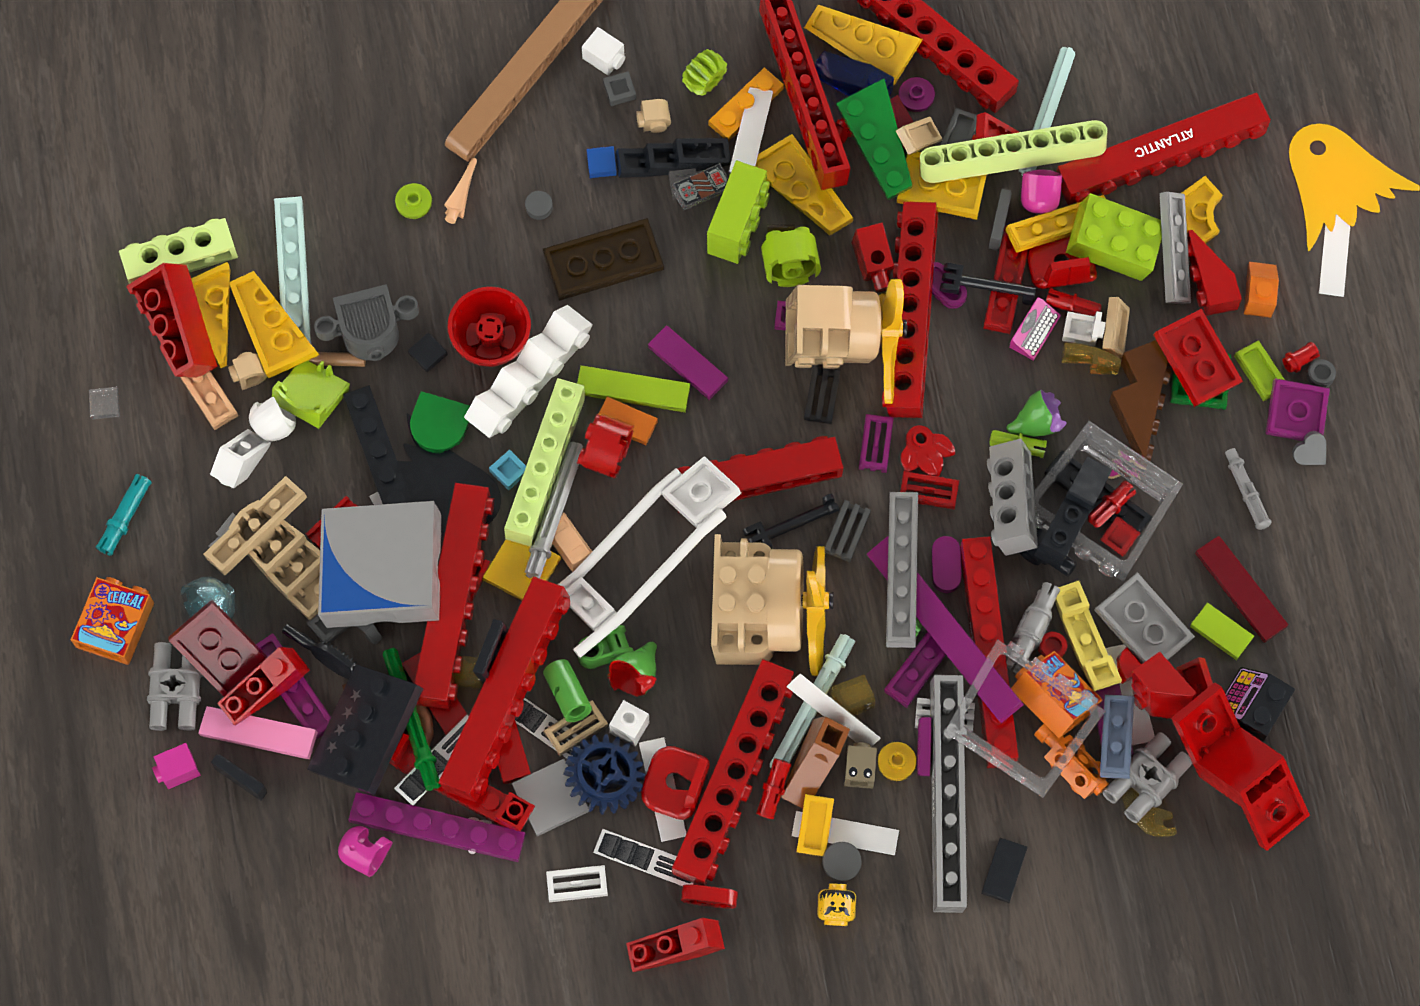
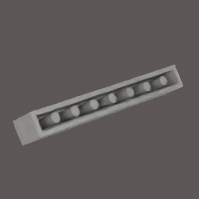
(947, 798)

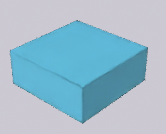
(508, 469)

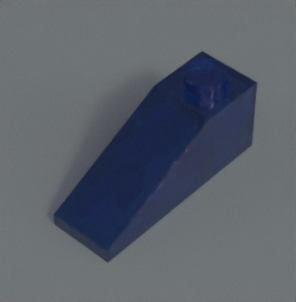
(849, 74)

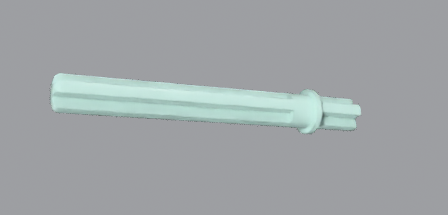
(1053, 92)
(806, 713)

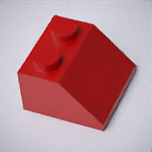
(1160, 688)

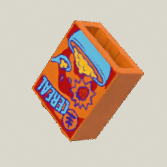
(113, 620)
(1048, 703)

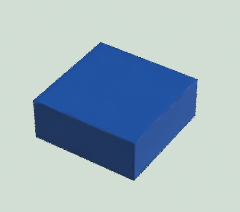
(601, 162)

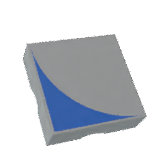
(379, 564)

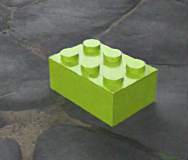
(738, 212)
(1115, 237)

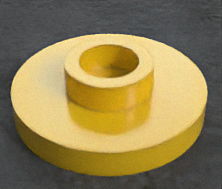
(897, 761)

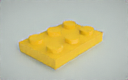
(953, 197)

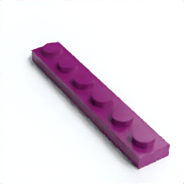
(437, 827)

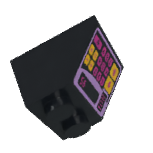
(1257, 700)

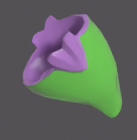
(1038, 416)

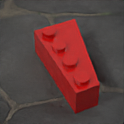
(175, 318)

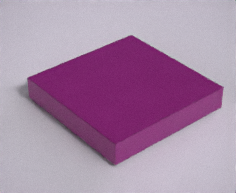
(1296, 409)

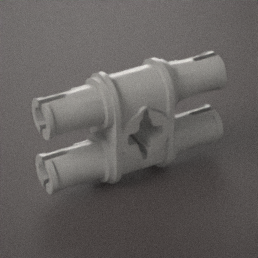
(1034, 623)
(161, 695)
(1162, 778)

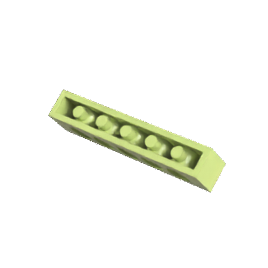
(544, 462)

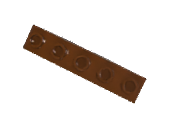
(1137, 403)

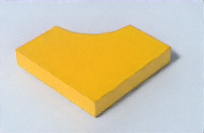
(1200, 204)

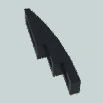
(682, 154)

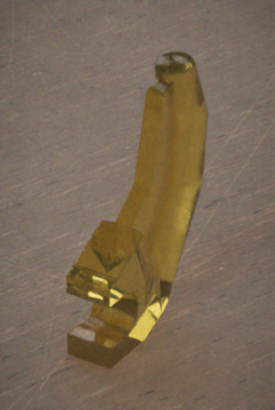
(1153, 820)

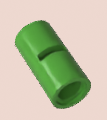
(567, 690)

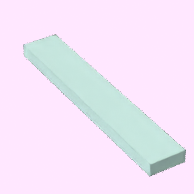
(292, 261)

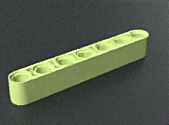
(996, 154)

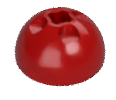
(482, 315)

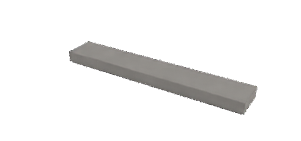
(902, 570)

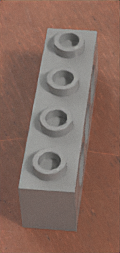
(1012, 497)

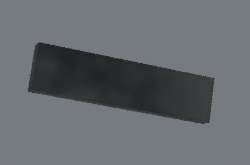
(1129, 511)

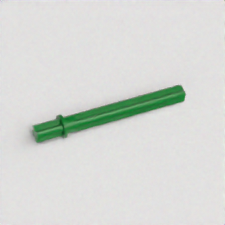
(422, 752)

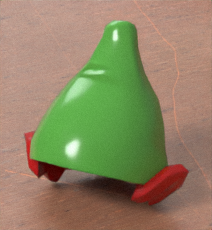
(634, 670)

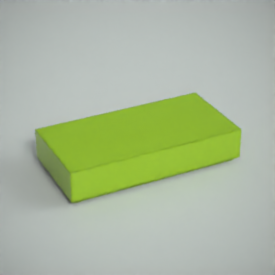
(1258, 368)
(1222, 631)

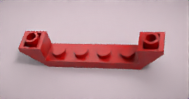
(493, 805)

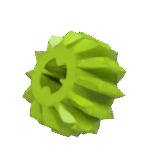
(704, 72)

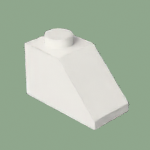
(239, 458)

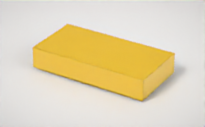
(815, 825)

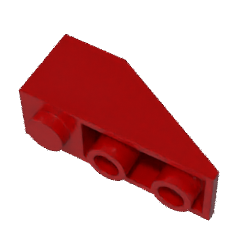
(1215, 281)
(264, 684)
(676, 944)

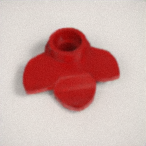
(927, 455)

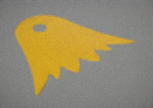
(1338, 178)

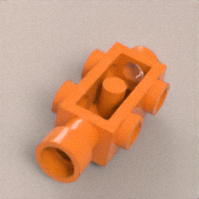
(1079, 769)

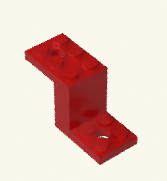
(1240, 766)

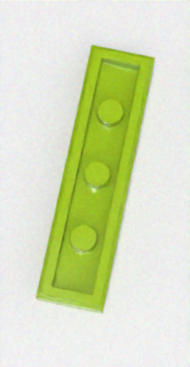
(634, 388)

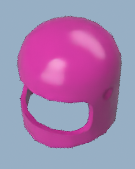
(1041, 191)
(360, 853)

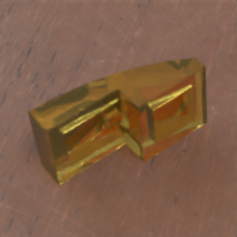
(1099, 360)

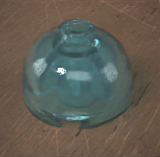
(204, 590)

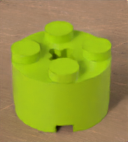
(790, 257)

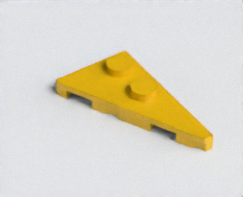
(213, 296)

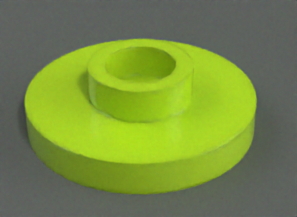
(413, 201)

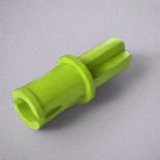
(1000, 437)

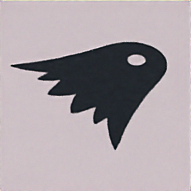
(434, 476)

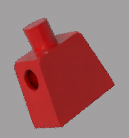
(872, 245)

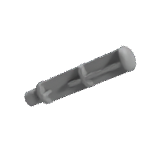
(1248, 490)

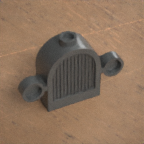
(367, 322)

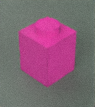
(175, 766)

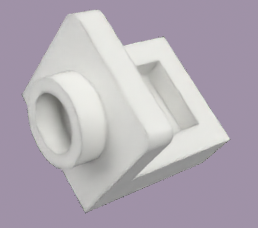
(1083, 328)

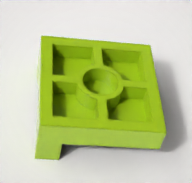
(310, 392)

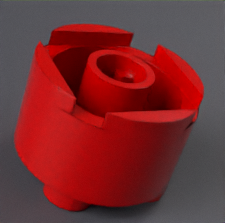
(606, 445)

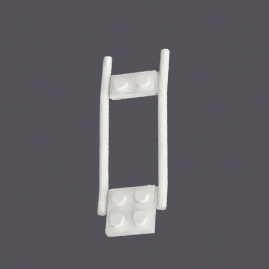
(698, 496)

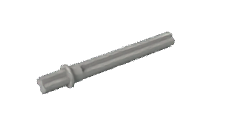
(541, 549)

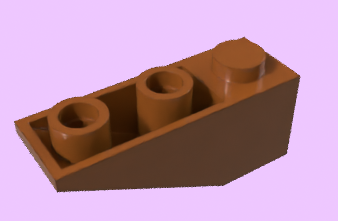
(815, 759)

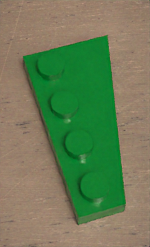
(874, 130)

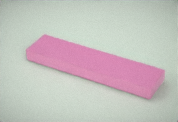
(259, 733)

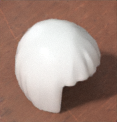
(271, 421)

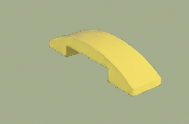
(1085, 638)

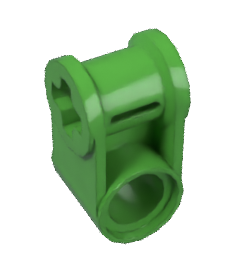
(607, 649)

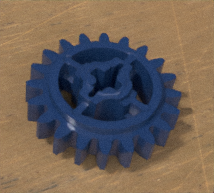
(613, 752)

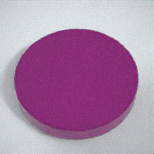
(916, 94)

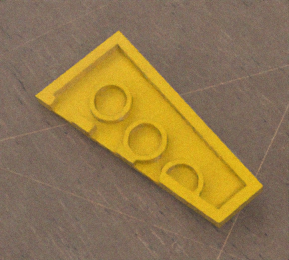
(864, 40)
(794, 178)
(271, 329)

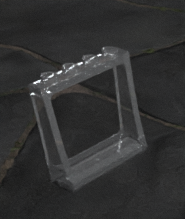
(1128, 465)
(1010, 766)

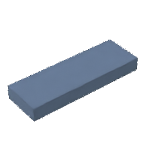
(1117, 736)

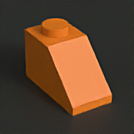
(1261, 289)

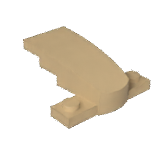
(274, 547)

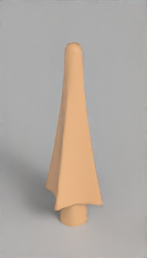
(457, 201)

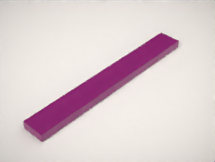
(954, 641)

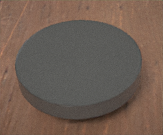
(841, 861)

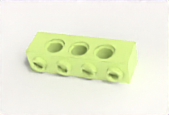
(188, 238)

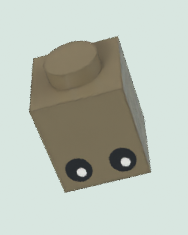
(860, 765)

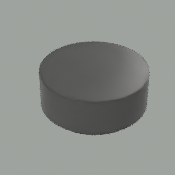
(538, 205)
(1321, 373)

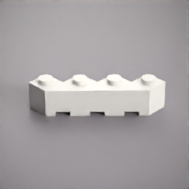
(523, 379)

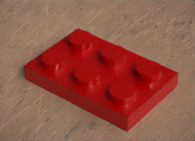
(1197, 357)

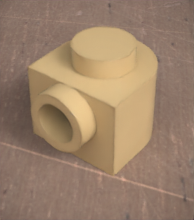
(654, 115)
(247, 370)

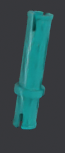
(118, 524)

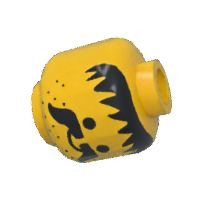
(836, 905)

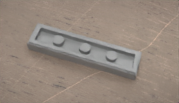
(1175, 248)

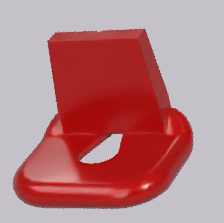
(1051, 274)
(668, 801)

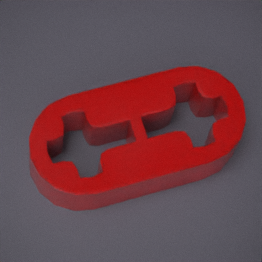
(709, 896)

